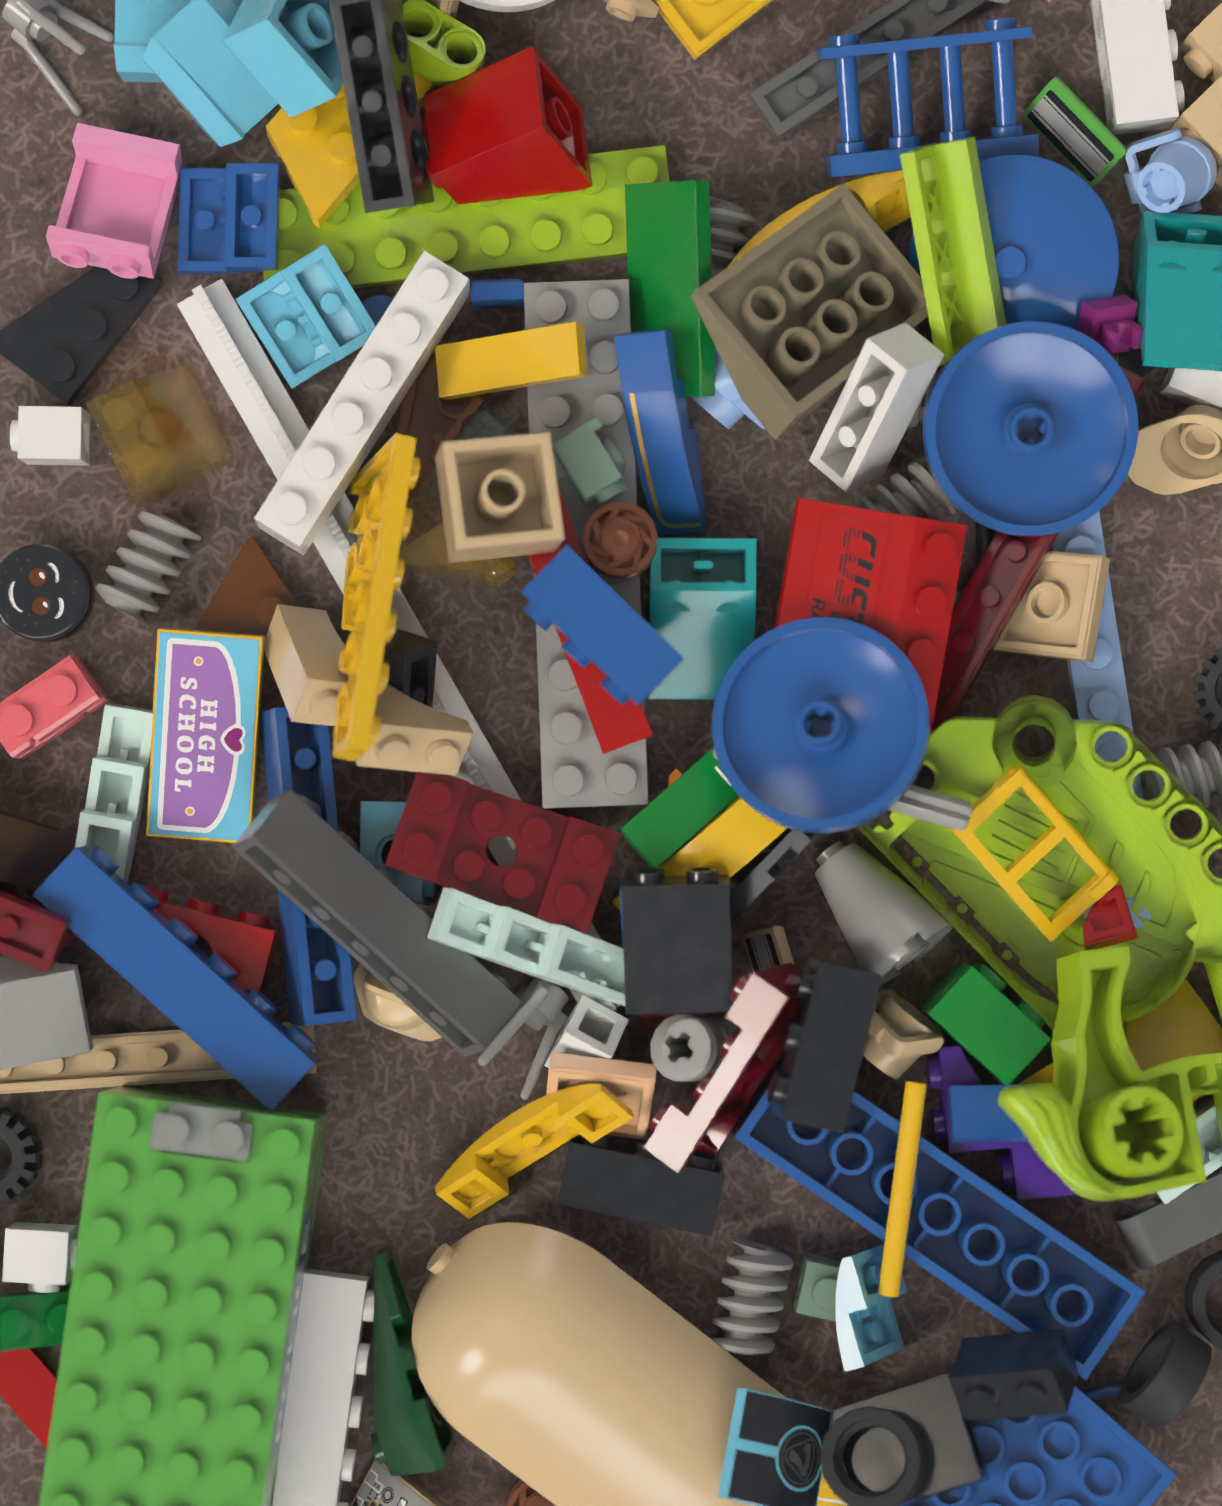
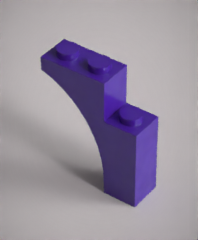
(1021, 1167)

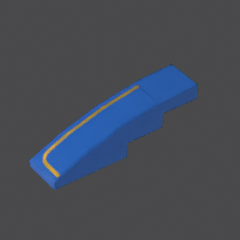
(661, 432)

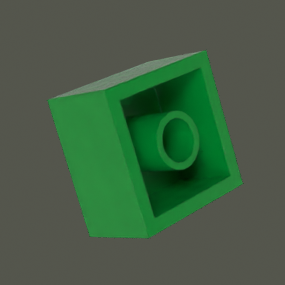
(984, 1022)

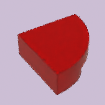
(1109, 921)

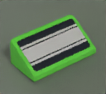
(1074, 132)

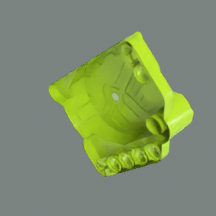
(1098, 799)

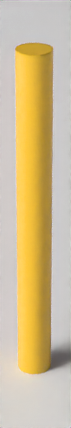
(902, 1189)

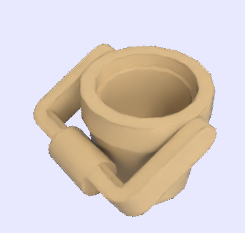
(899, 1034)

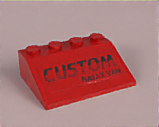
(877, 572)

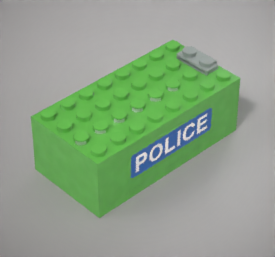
(183, 1301)

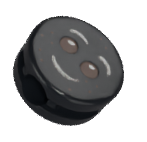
(44, 593)

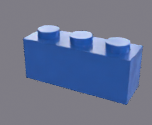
(600, 628)

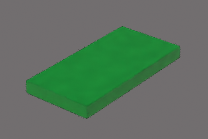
(665, 266)

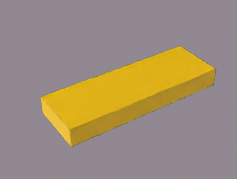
(511, 360)

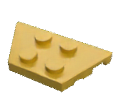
(321, 151)

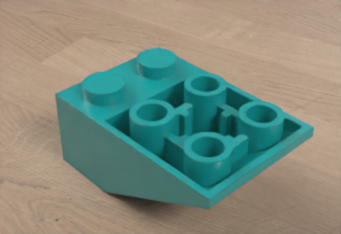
(1179, 289)
(703, 608)

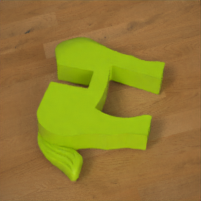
(1104, 1119)

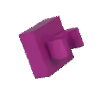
(1111, 323)

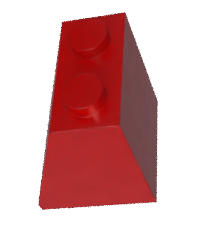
(506, 133)

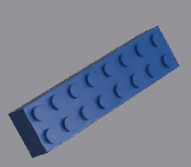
(956, 1227)

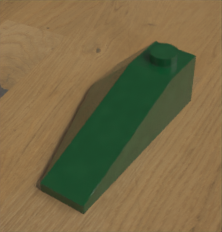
(407, 1424)

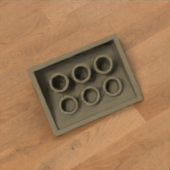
(805, 305)

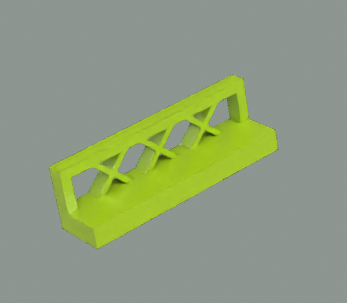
(953, 242)

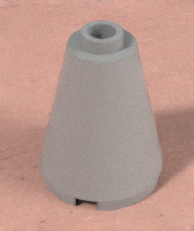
(877, 911)

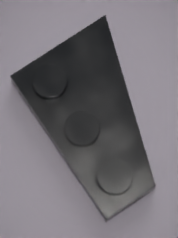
(76, 329)
(767, 866)

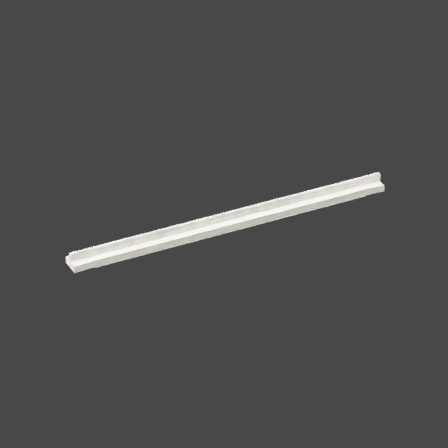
(279, 433)

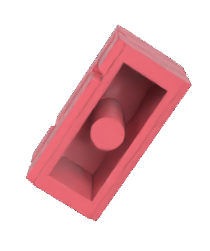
(48, 707)

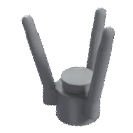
(39, 21)
(539, 1007)

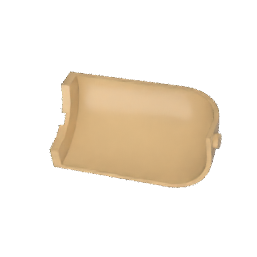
(574, 1371)

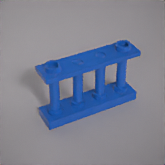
(853, 152)

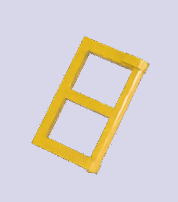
(1061, 828)

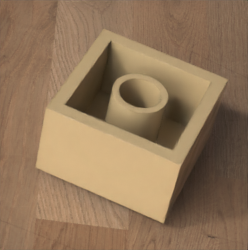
(499, 497)

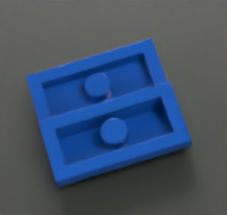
(228, 219)

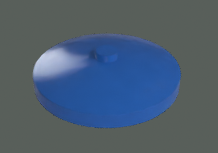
(1047, 238)
(1030, 428)
(821, 725)

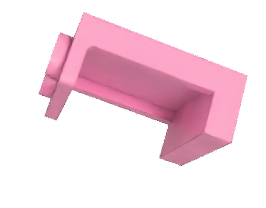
(117, 202)

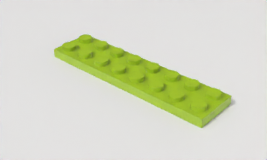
(474, 236)

